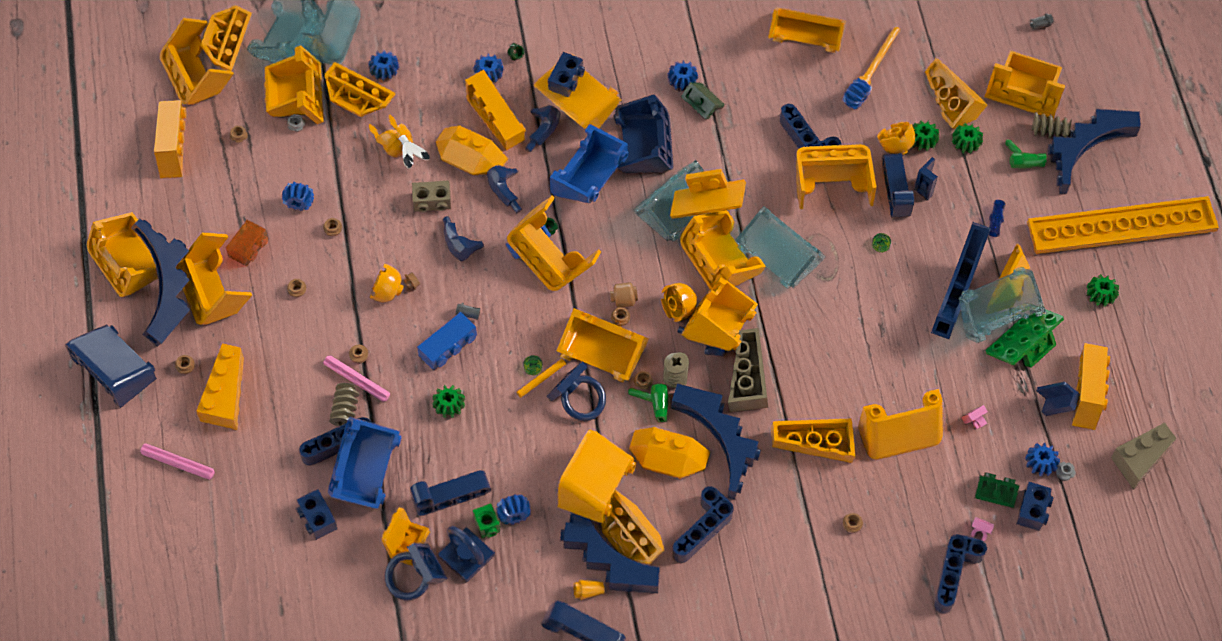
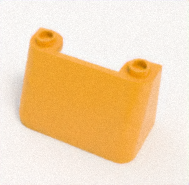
(588, 104)
(716, 252)
(121, 254)
(720, 316)
(601, 344)
(904, 431)
(593, 477)

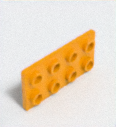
(707, 194)

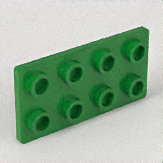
(1027, 339)

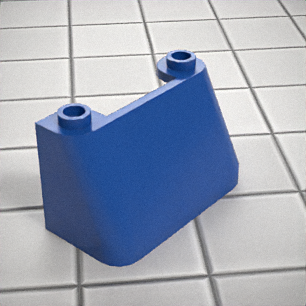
(589, 167)
(363, 462)

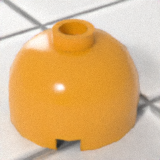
(898, 138)
(387, 284)
(678, 301)

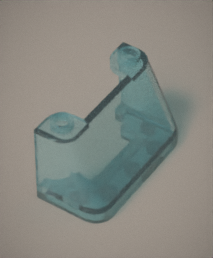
(286, 30)
(331, 38)
(657, 207)
(779, 248)
(1000, 303)

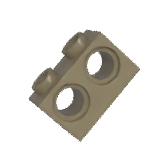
(431, 192)

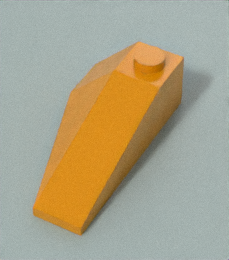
(955, 98)

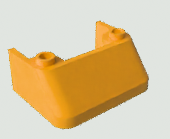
(807, 28)
(185, 68)
(835, 164)
(542, 254)
(204, 289)

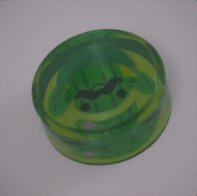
(881, 242)
(533, 365)

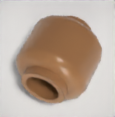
(624, 294)

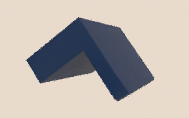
(926, 180)
(1059, 398)

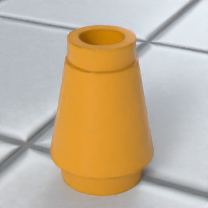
(585, 589)

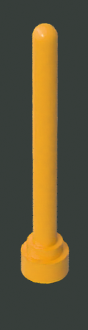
(880, 55)

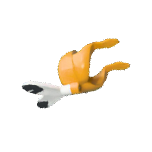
(399, 143)

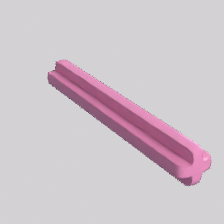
(356, 378)
(177, 461)

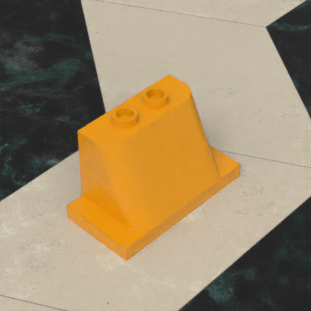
(1026, 84)
(295, 86)

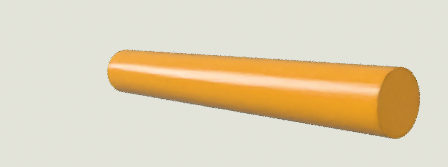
(540, 378)

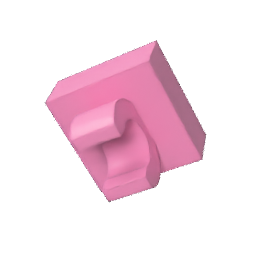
(976, 417)
(983, 526)

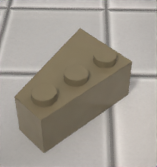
(1143, 453)

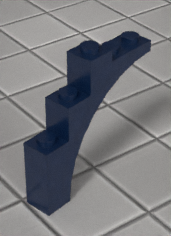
(1102, 127)
(961, 280)
(171, 281)
(708, 410)
(620, 571)

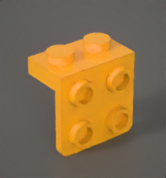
(402, 534)

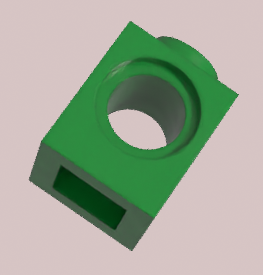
(486, 513)

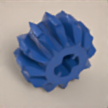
(383, 65)
(491, 65)
(682, 74)
(857, 93)
(298, 196)
(1045, 466)
(513, 509)

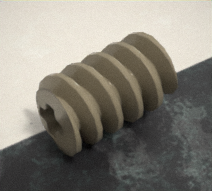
(1050, 126)
(676, 369)
(343, 404)

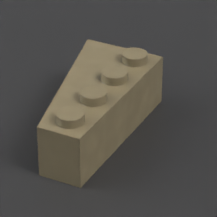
(748, 378)

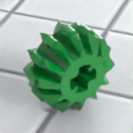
(925, 135)
(967, 138)
(1102, 290)
(448, 394)

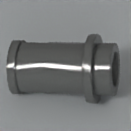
(1042, 21)
(468, 311)

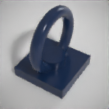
(569, 384)
(465, 553)
(425, 565)

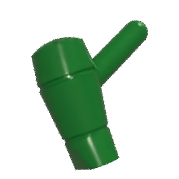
(1024, 160)
(658, 397)

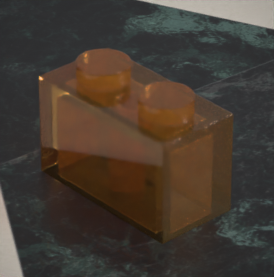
(247, 243)

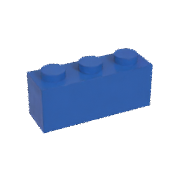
(447, 341)

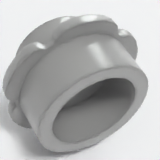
(293, 119)
(1065, 476)

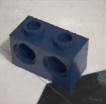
(563, 73)
(1032, 505)
(319, 513)

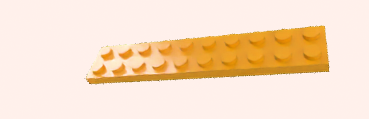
(1122, 225)

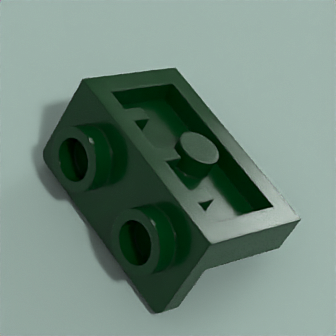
(997, 491)

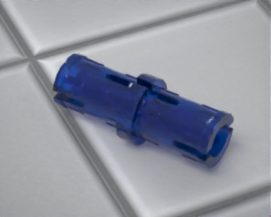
(996, 218)

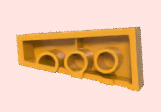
(493, 110)
(170, 138)
(1091, 386)
(223, 390)
(818, 438)

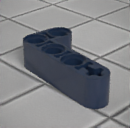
(791, 119)
(899, 196)
(333, 437)
(449, 493)
(700, 529)
(953, 574)
(578, 624)

